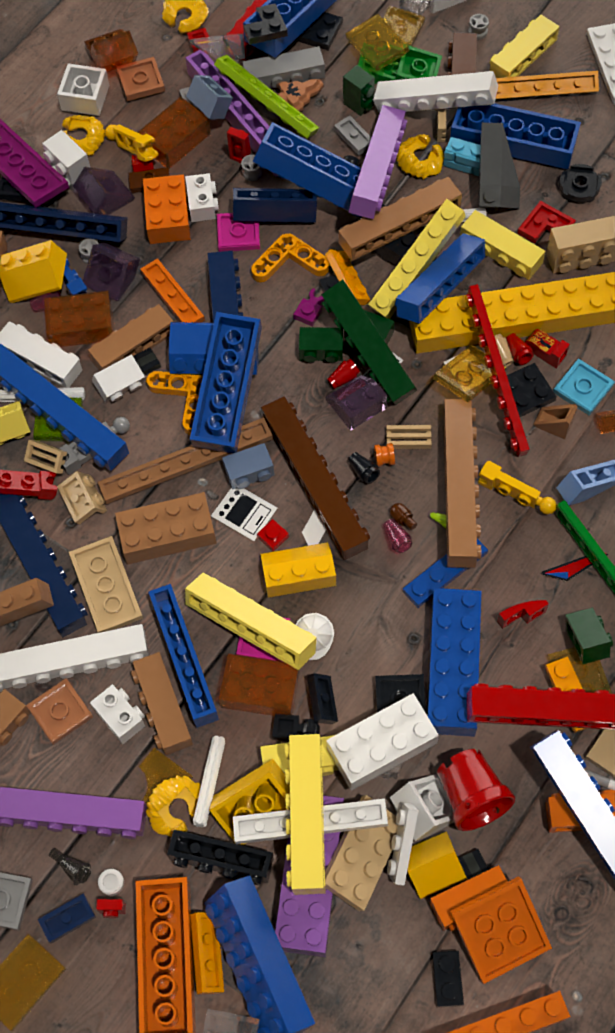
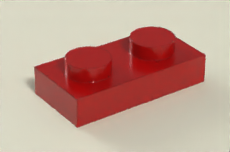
(238, 144)

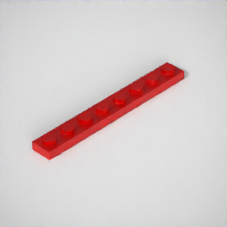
(499, 378)

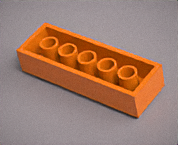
(165, 956)

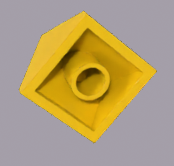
(434, 865)

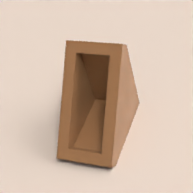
(556, 419)

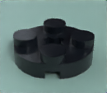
(578, 193)

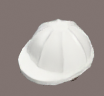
(321, 628)

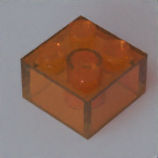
(114, 51)

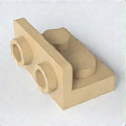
(81, 496)

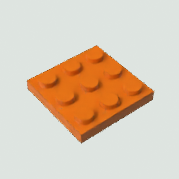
(501, 929)

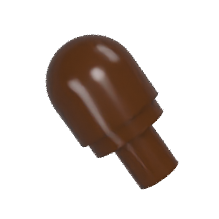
(402, 515)

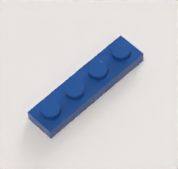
(436, 576)

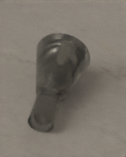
(75, 869)

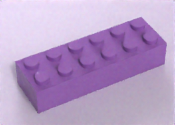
(305, 918)

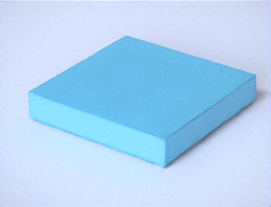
(584, 386)

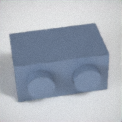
(209, 97)
(248, 466)

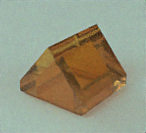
(606, 421)

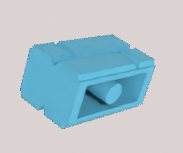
(462, 156)

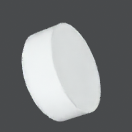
(111, 882)

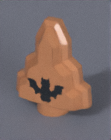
(299, 93)

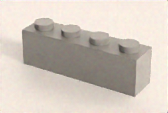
(288, 67)

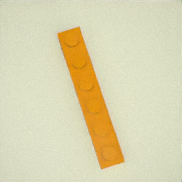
(547, 85)

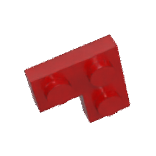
(541, 219)

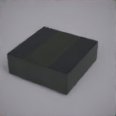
(147, 361)
(473, 864)

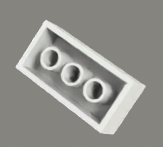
(382, 741)

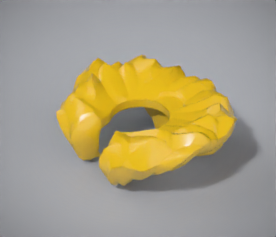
(197, 9)
(94, 129)
(411, 164)
(163, 795)

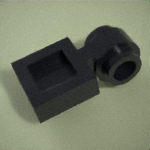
(289, 725)

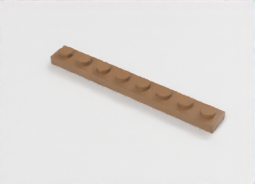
(177, 464)

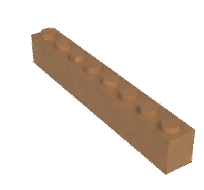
(460, 484)

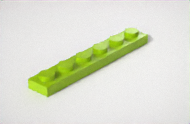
(264, 94)

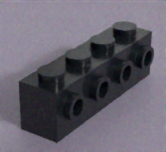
(220, 856)

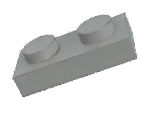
(353, 135)

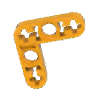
(290, 251)
(188, 389)

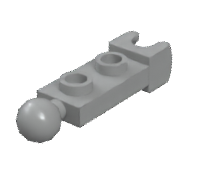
(76, 458)

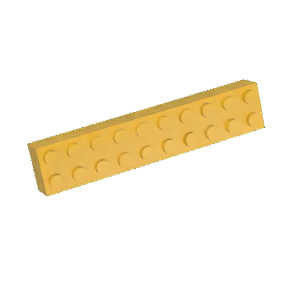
(520, 310)

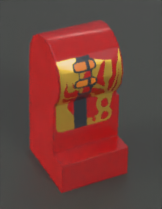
(547, 347)

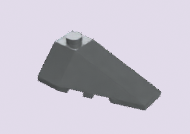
(497, 172)

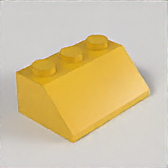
(32, 271)
(298, 569)
(255, 793)

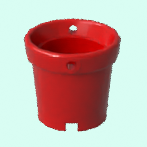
(474, 790)

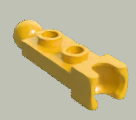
(132, 141)
(492, 476)

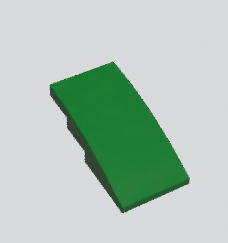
(414, 64)

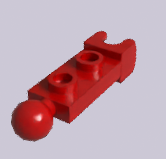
(28, 484)

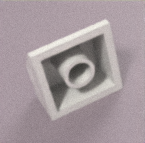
(432, 805)

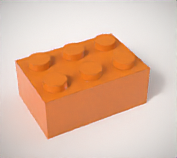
(166, 209)

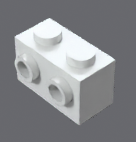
(200, 197)
(118, 379)
(118, 713)

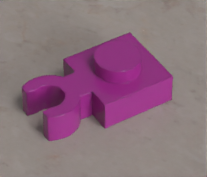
(310, 309)

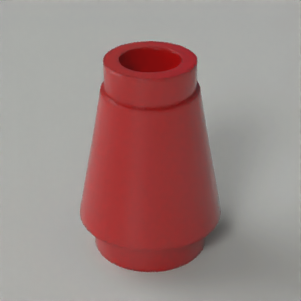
(520, 351)
(344, 373)

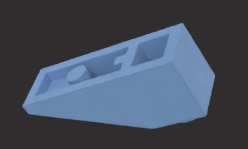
(587, 482)

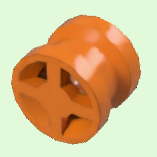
(384, 454)

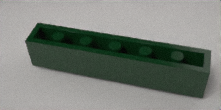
(369, 342)

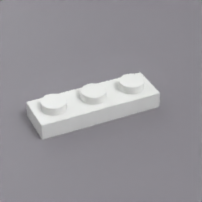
(402, 843)

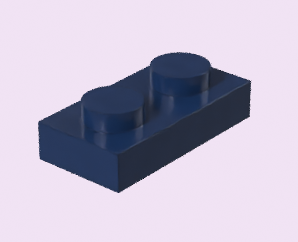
(66, 918)

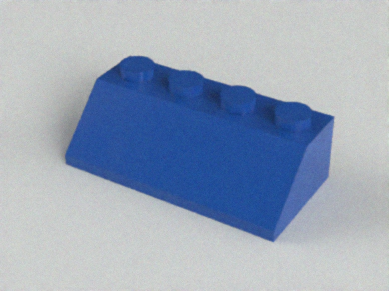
(190, 347)

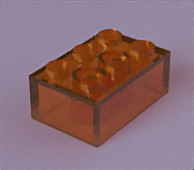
(177, 131)
(79, 318)
(258, 685)

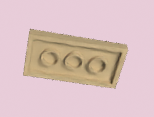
(105, 585)
(360, 862)

